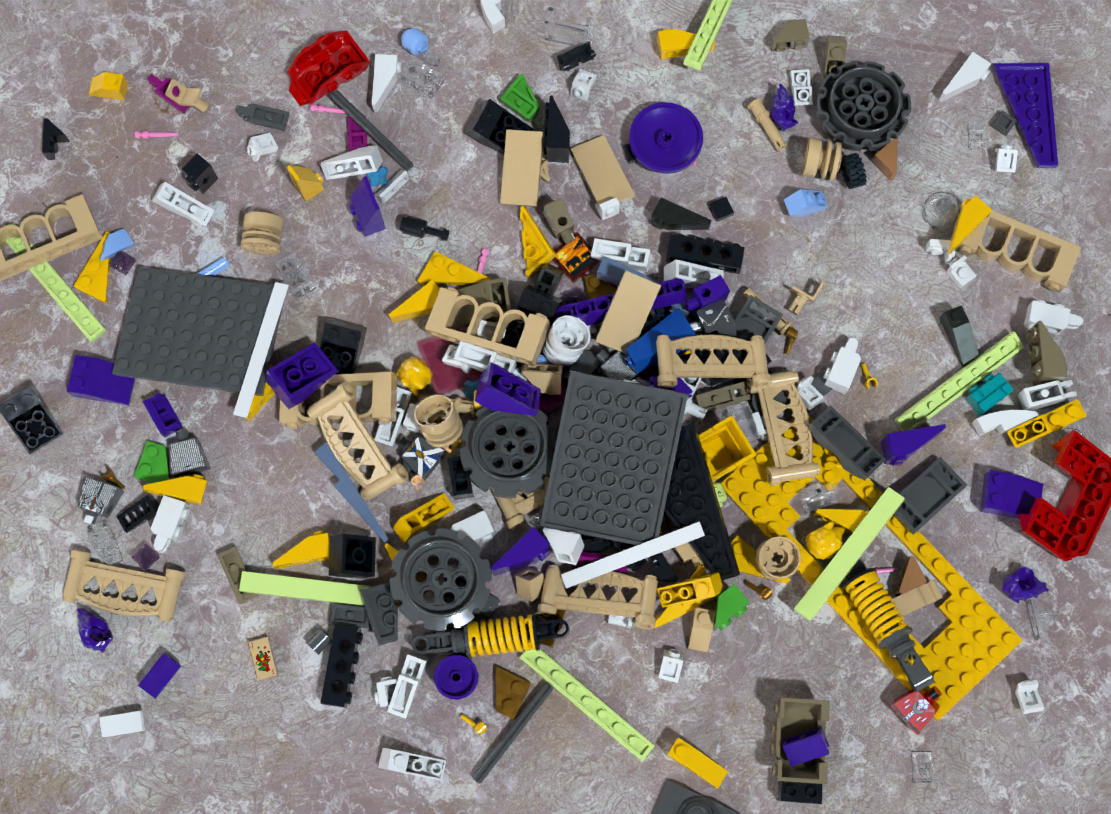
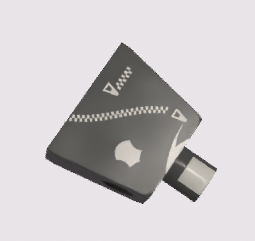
(715, 320)

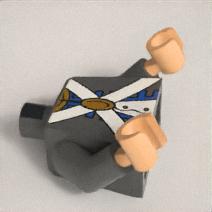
(420, 458)

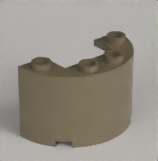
(793, 718)

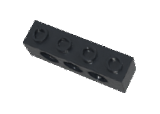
(715, 247)
(340, 635)

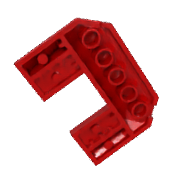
(1076, 521)

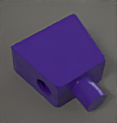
(707, 294)

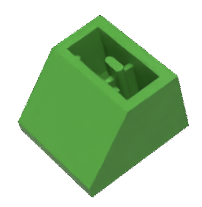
(727, 605)

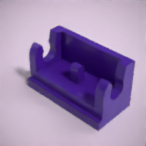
(163, 414)
(159, 675)
(806, 746)

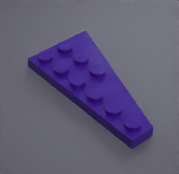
(1030, 98)

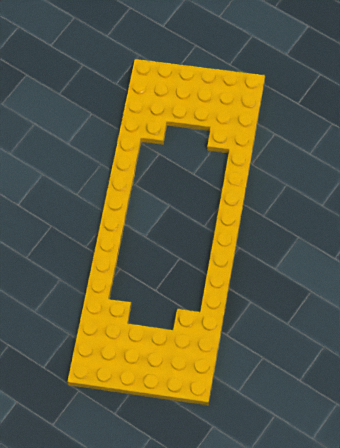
(955, 657)

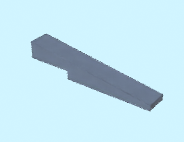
(612, 272)
(348, 490)

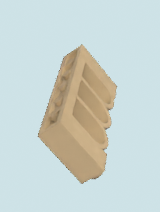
(86, 233)
(1061, 266)
(450, 301)
(383, 400)

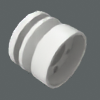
(566, 340)

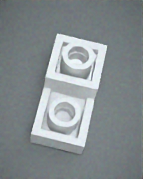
(801, 87)
(122, 723)

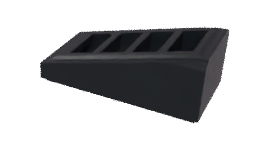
(147, 500)

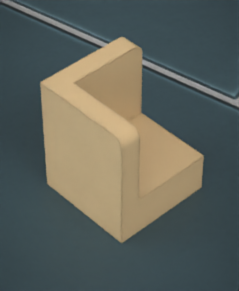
(529, 584)

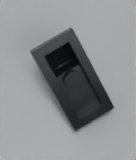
(51, 136)
(664, 572)

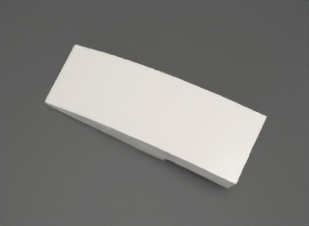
(492, 14)
(622, 253)
(480, 358)
(1002, 420)
(388, 433)
(408, 684)

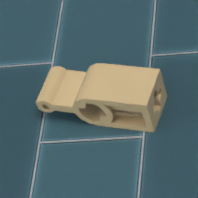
(917, 598)

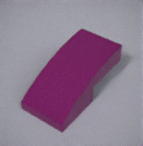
(356, 135)

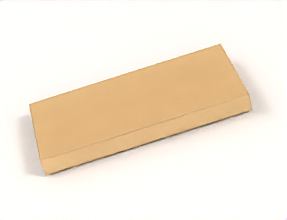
(522, 168)
(602, 171)
(627, 311)

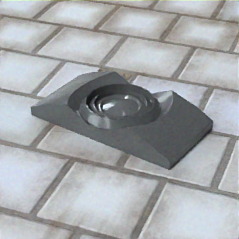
(757, 318)
(846, 443)
(928, 495)
(680, 800)

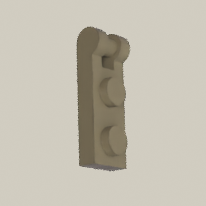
(723, 397)
(233, 567)

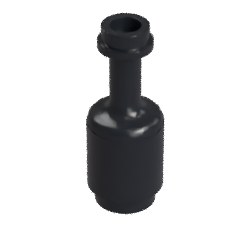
(419, 228)

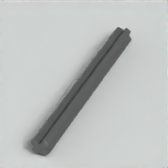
(367, 126)
(512, 733)

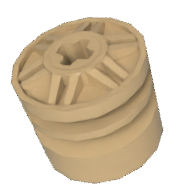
(821, 159)
(262, 233)
(438, 420)
(788, 561)

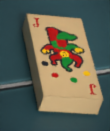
(263, 658)

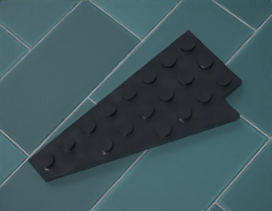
(694, 500)

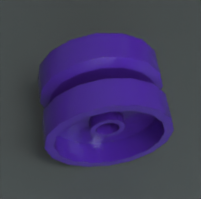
(444, 677)

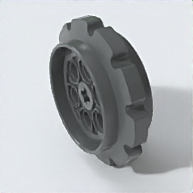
(863, 106)
(507, 480)
(471, 567)

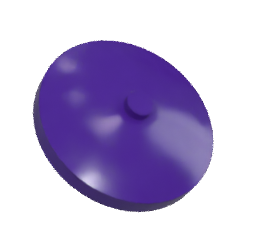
(666, 138)

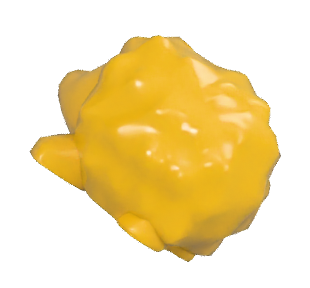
(414, 374)
(825, 541)

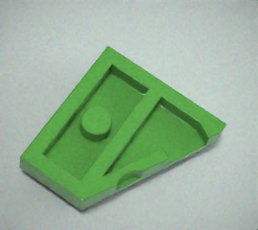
(521, 99)
(153, 464)

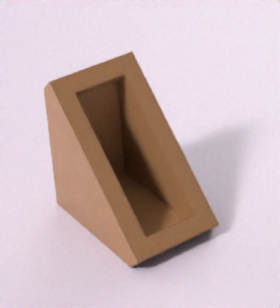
(886, 159)
(911, 577)

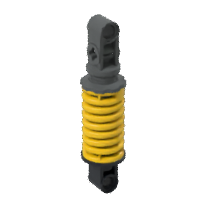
(885, 623)
(492, 638)

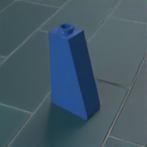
(643, 352)

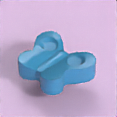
(378, 177)
(471, 387)

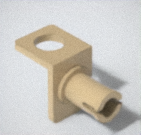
(187, 96)
(801, 298)

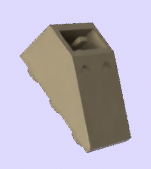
(487, 291)
(1045, 356)

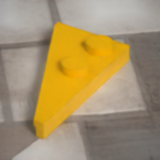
(536, 246)
(448, 271)
(95, 275)
(745, 559)
(675, 611)

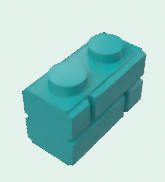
(989, 394)

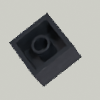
(352, 556)

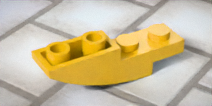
(1046, 424)

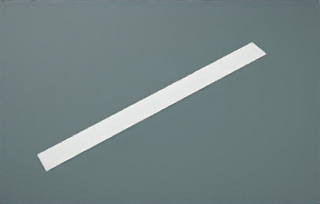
(260, 350)
(632, 555)

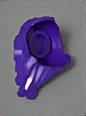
(783, 109)
(1023, 585)
(93, 631)

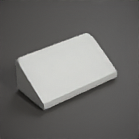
(392, 186)

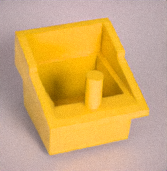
(725, 448)

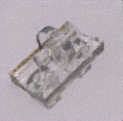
(818, 498)

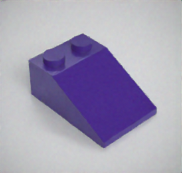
(366, 209)
(300, 375)
(94, 380)
(506, 392)
(901, 445)
(1008, 494)
(525, 552)

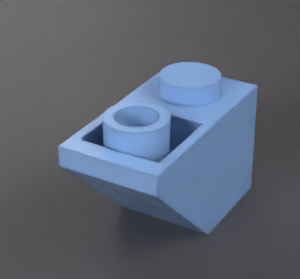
(805, 202)

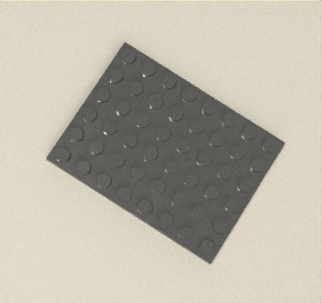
(193, 330)
(613, 459)

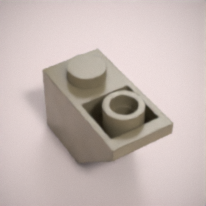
(792, 36)
(834, 53)

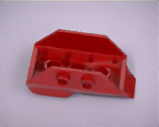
(325, 66)

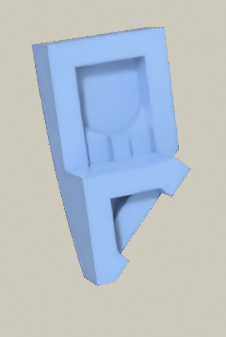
(115, 243)

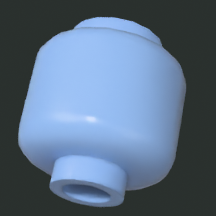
(414, 41)

